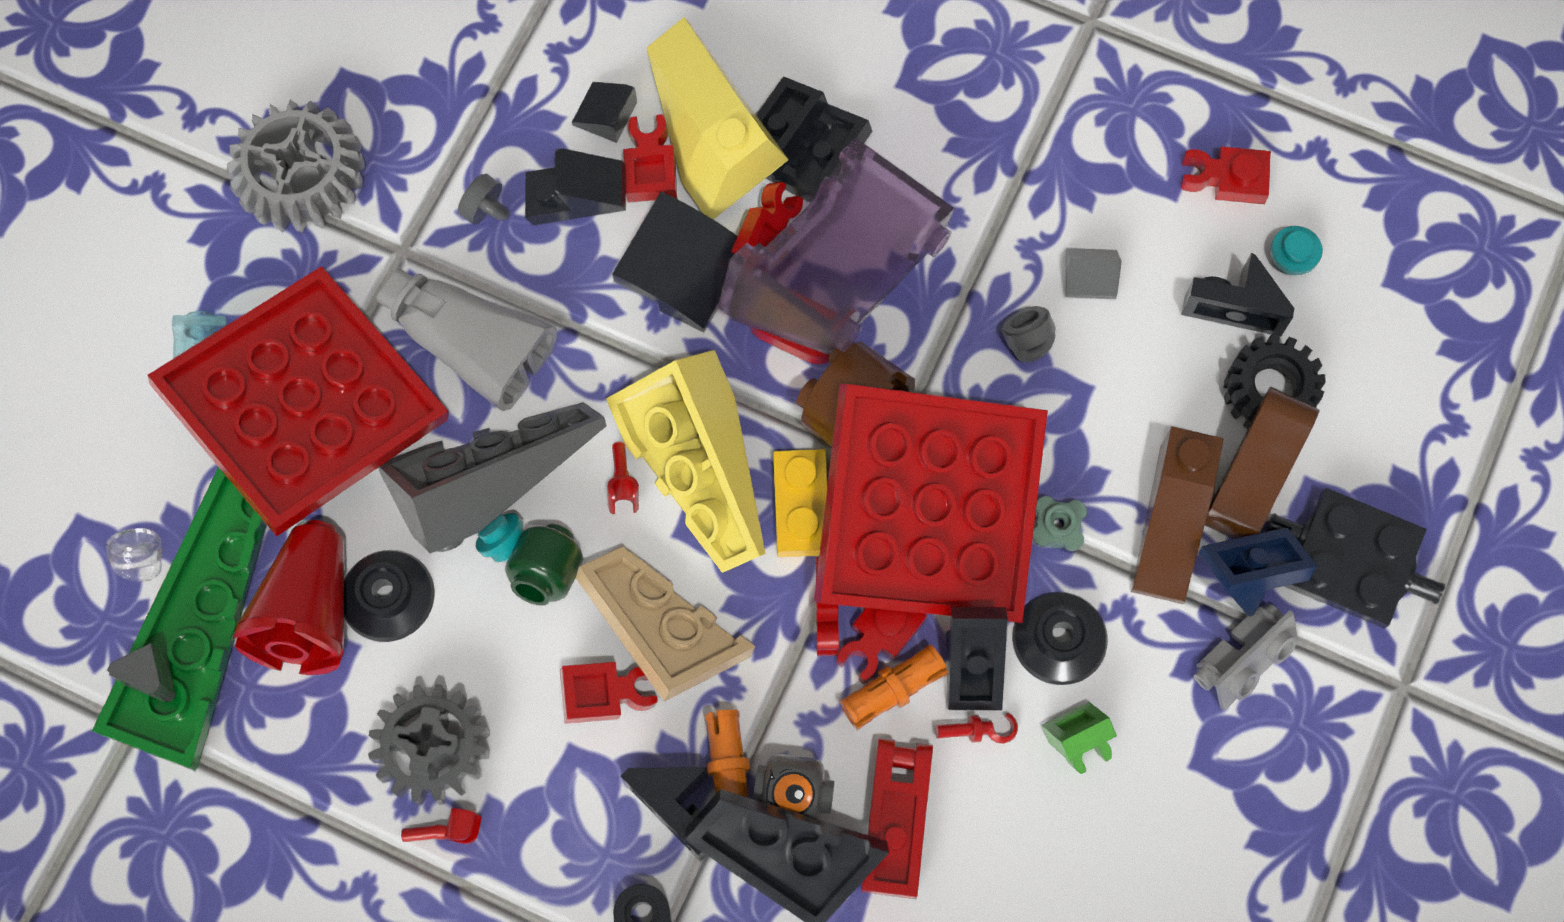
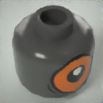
(794, 785)

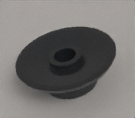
(399, 613)
(1054, 660)

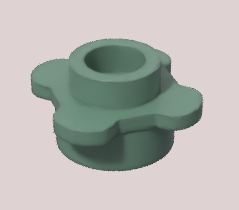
(1048, 534)

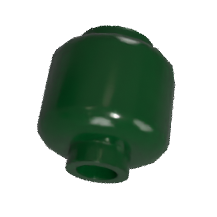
(544, 564)

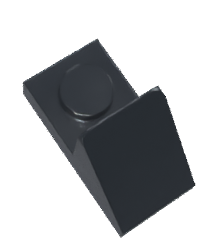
(575, 188)
(1251, 305)
(976, 658)
(664, 792)

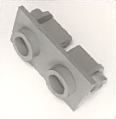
(1265, 640)

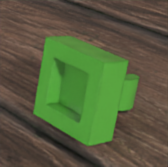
(1080, 732)

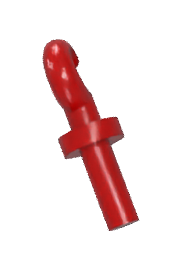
(976, 729)

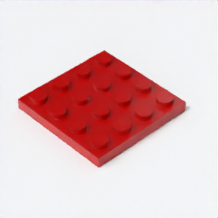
(298, 399)
(929, 503)

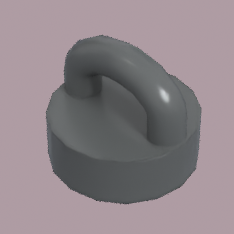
(482, 199)
(1027, 330)

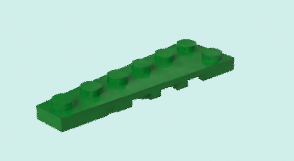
(194, 627)

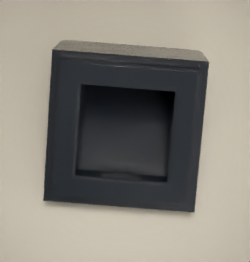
(606, 109)

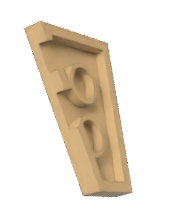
(658, 628)

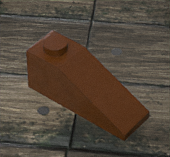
(1176, 513)

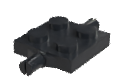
(1361, 558)

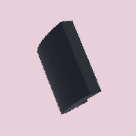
(809, 135)
(678, 261)

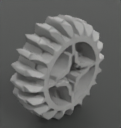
(305, 181)

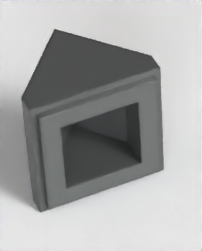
(1092, 273)
(146, 672)

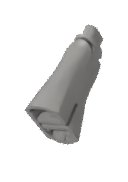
(470, 335)

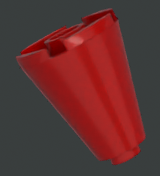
(299, 604)

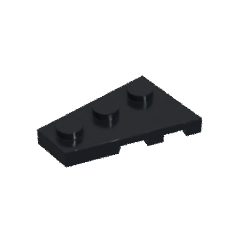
(785, 854)

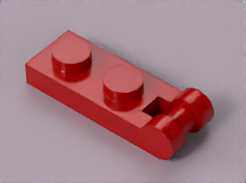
(899, 818)

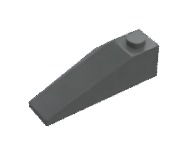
(468, 486)

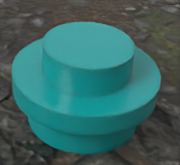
(1296, 250)
(500, 537)

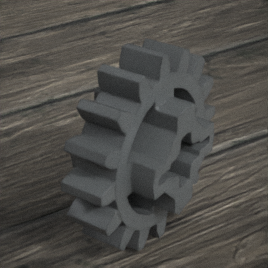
(425, 768)

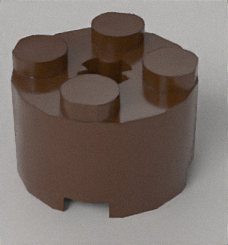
(855, 366)

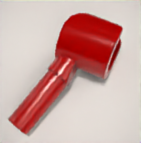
(621, 485)
(461, 828)

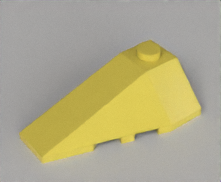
(713, 130)
(693, 441)

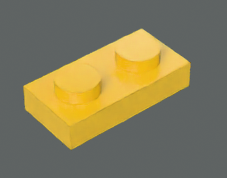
(799, 501)

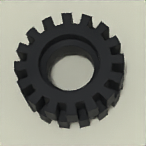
(1277, 356)

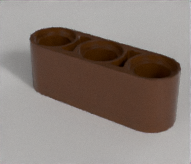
(1261, 465)

